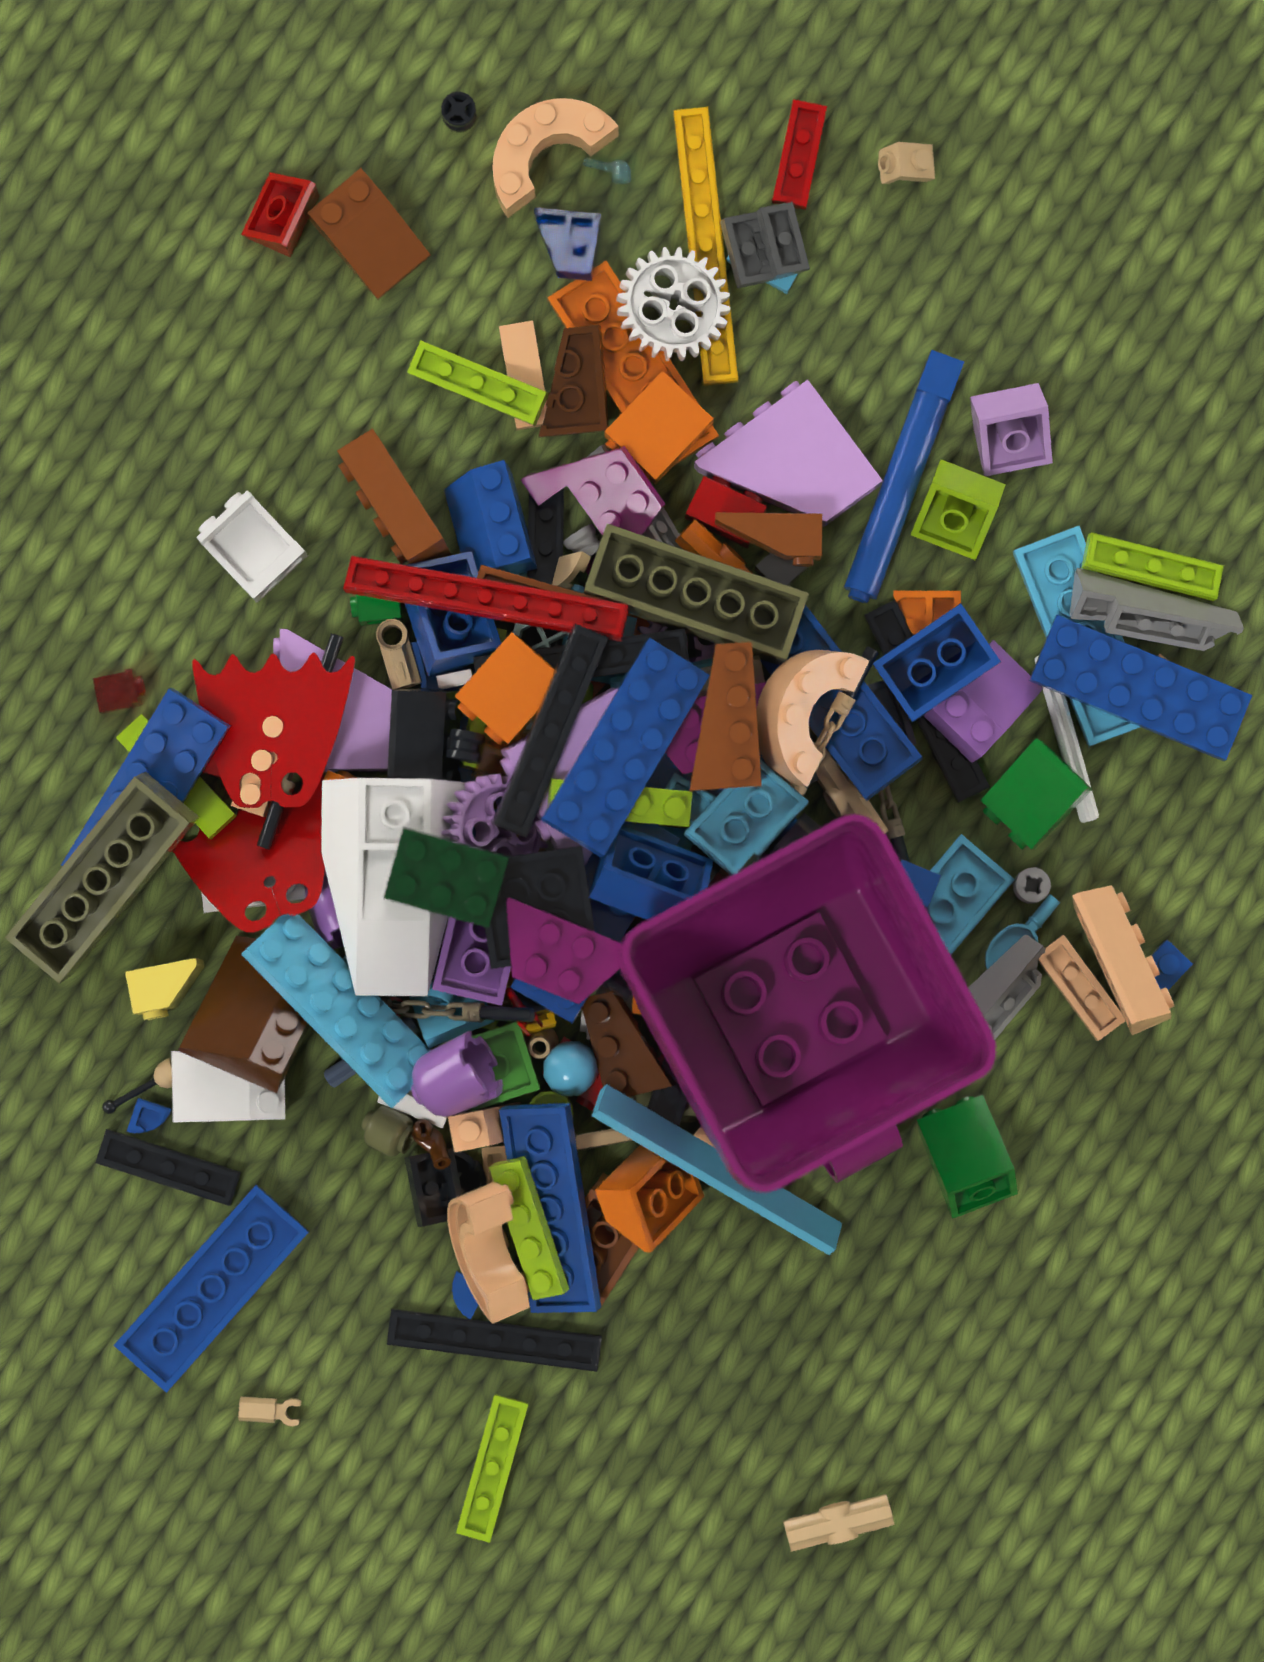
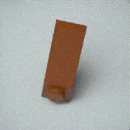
(781, 534)

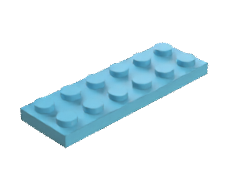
(1049, 578)
(323, 993)

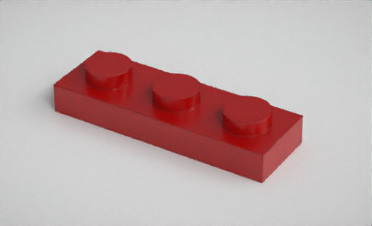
(799, 154)

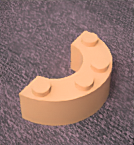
(537, 129)
(787, 705)
(482, 1250)

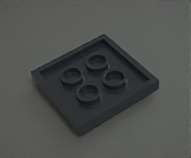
(547, 881)

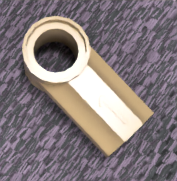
(398, 658)

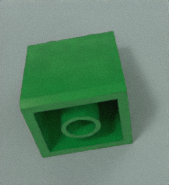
(1034, 795)
(967, 1155)

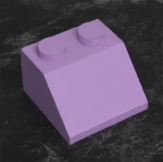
(1012, 429)

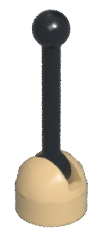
(162, 1077)

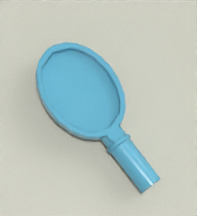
(1011, 934)

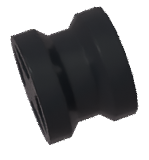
(455, 105)
(465, 746)

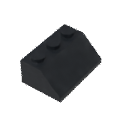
(421, 734)

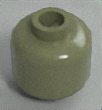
(388, 1131)

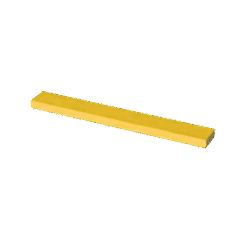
(704, 230)

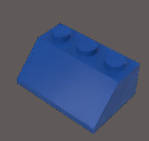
(491, 519)
(447, 637)
(936, 662)
(648, 874)

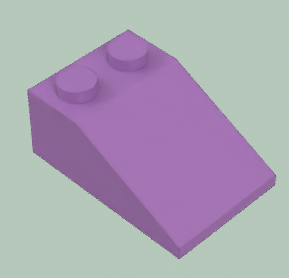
(985, 707)
(466, 966)

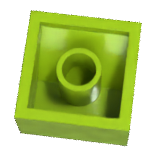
(958, 509)

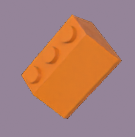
(647, 1197)

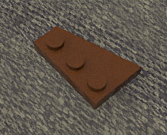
(578, 387)
(620, 1048)

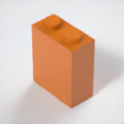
(659, 427)
(507, 689)

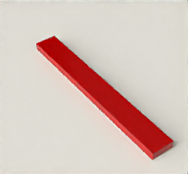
(484, 597)

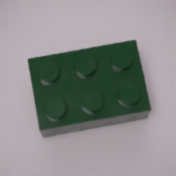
(446, 877)

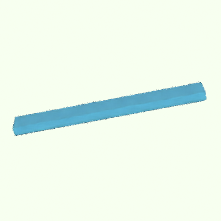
(705, 1164)

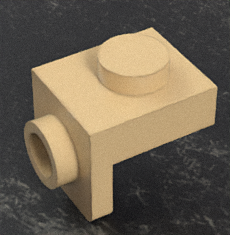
(906, 162)

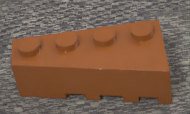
(392, 500)
(729, 728)

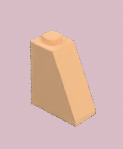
(477, 1128)

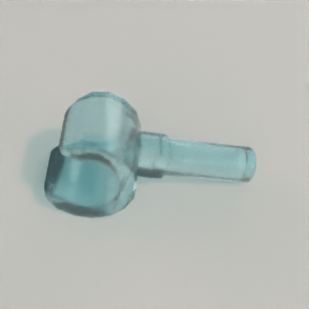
(620, 169)

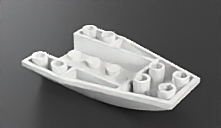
(385, 942)

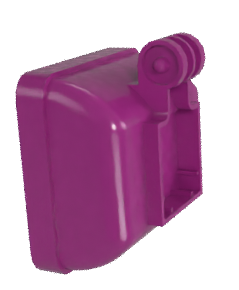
(807, 1007)

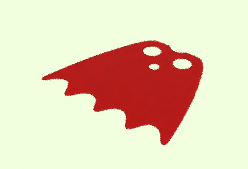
(305, 701)
(233, 867)

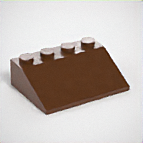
(245, 1024)

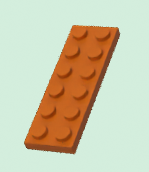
(625, 366)

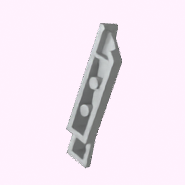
(1149, 612)
(1008, 983)

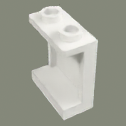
(251, 545)

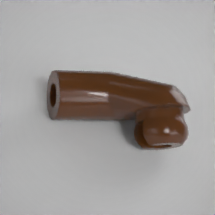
(431, 1141)

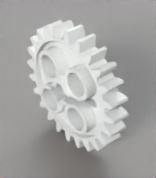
(684, 275)

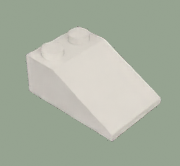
(212, 1094)

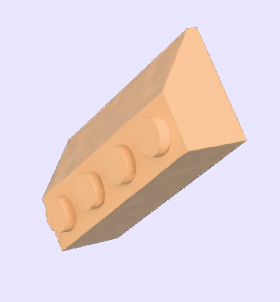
(1122, 959)

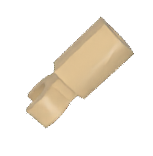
(267, 1410)

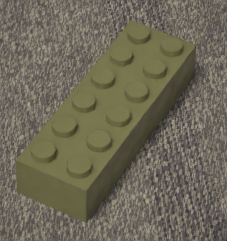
(696, 594)
(102, 877)

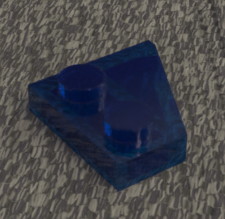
(570, 240)

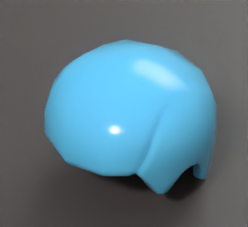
(570, 1068)

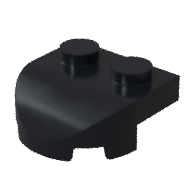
(435, 1188)

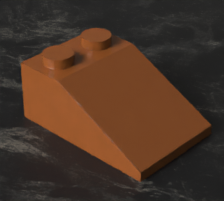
(368, 233)
(610, 1247)

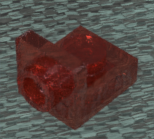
(119, 691)

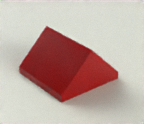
(281, 212)

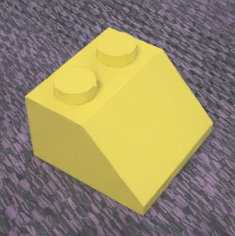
(161, 987)

